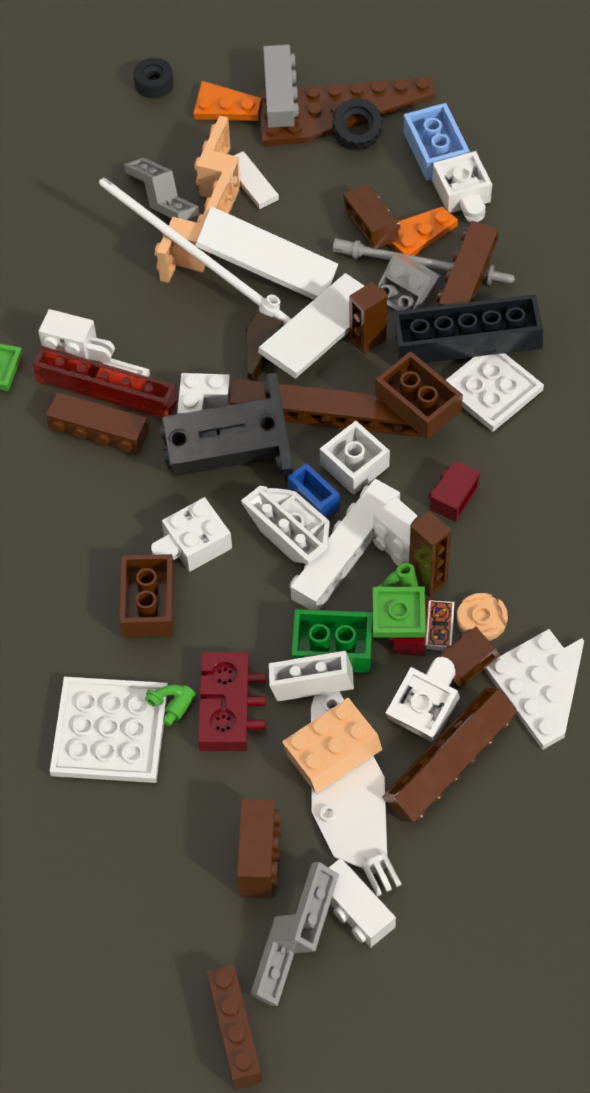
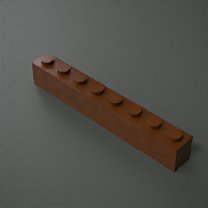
(327, 407)

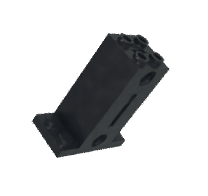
(229, 435)

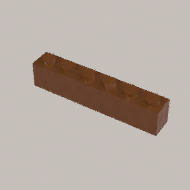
(449, 755)

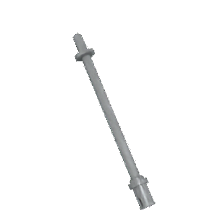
(357, 249)

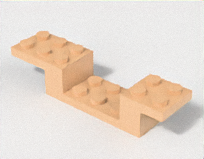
(219, 181)

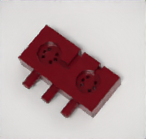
(226, 701)

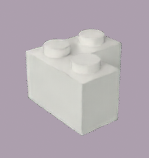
(203, 392)

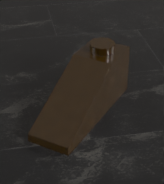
(258, 332)

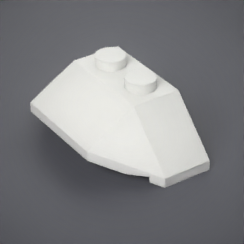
(288, 522)

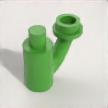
(404, 575)
(177, 706)

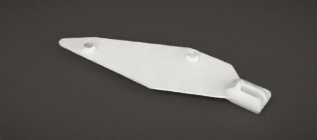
(354, 812)

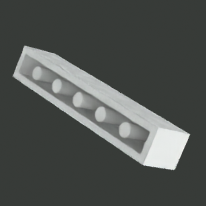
(344, 548)

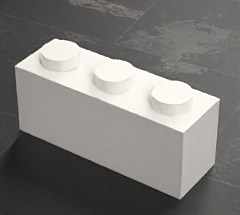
(311, 676)
(360, 906)

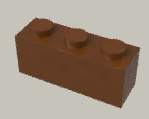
(371, 216)
(368, 317)

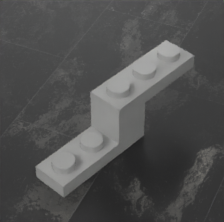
(161, 189)
(294, 934)

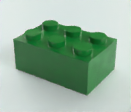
(334, 631)

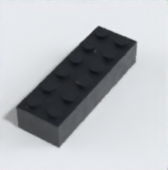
(470, 329)

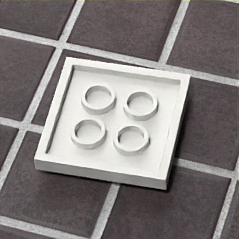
(494, 388)

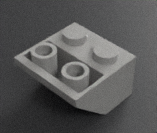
(408, 283)

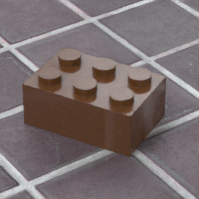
(418, 395)
(147, 595)
(258, 848)

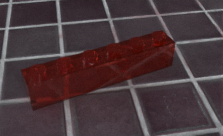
(105, 382)

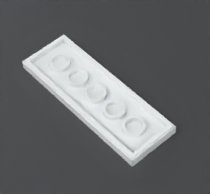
(265, 254)
(312, 329)

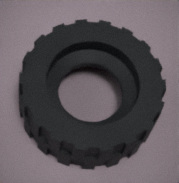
(363, 108)

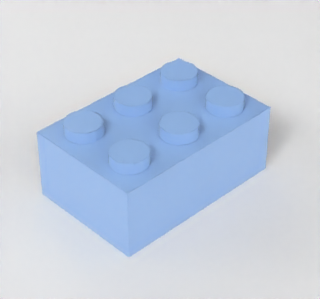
(433, 137)

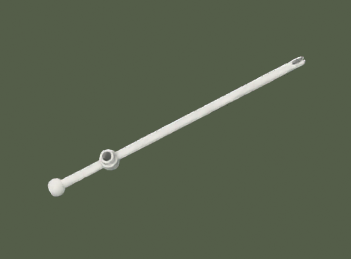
(268, 306)

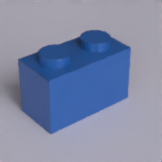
(315, 490)

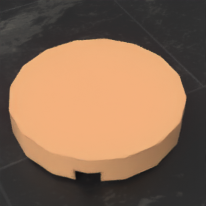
(485, 613)

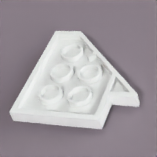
(539, 684)

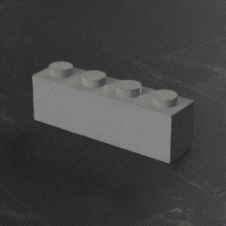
(279, 86)

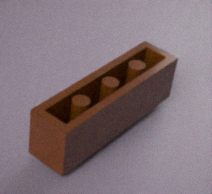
(469, 265)
(97, 423)
(430, 551)
(234, 1027)

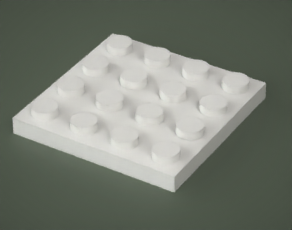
(108, 730)

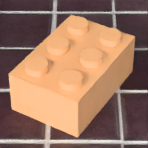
(332, 745)

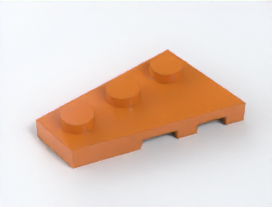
(225, 102)
(423, 230)

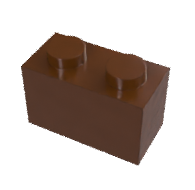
(470, 655)

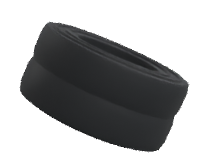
(153, 67)

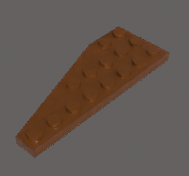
(320, 103)

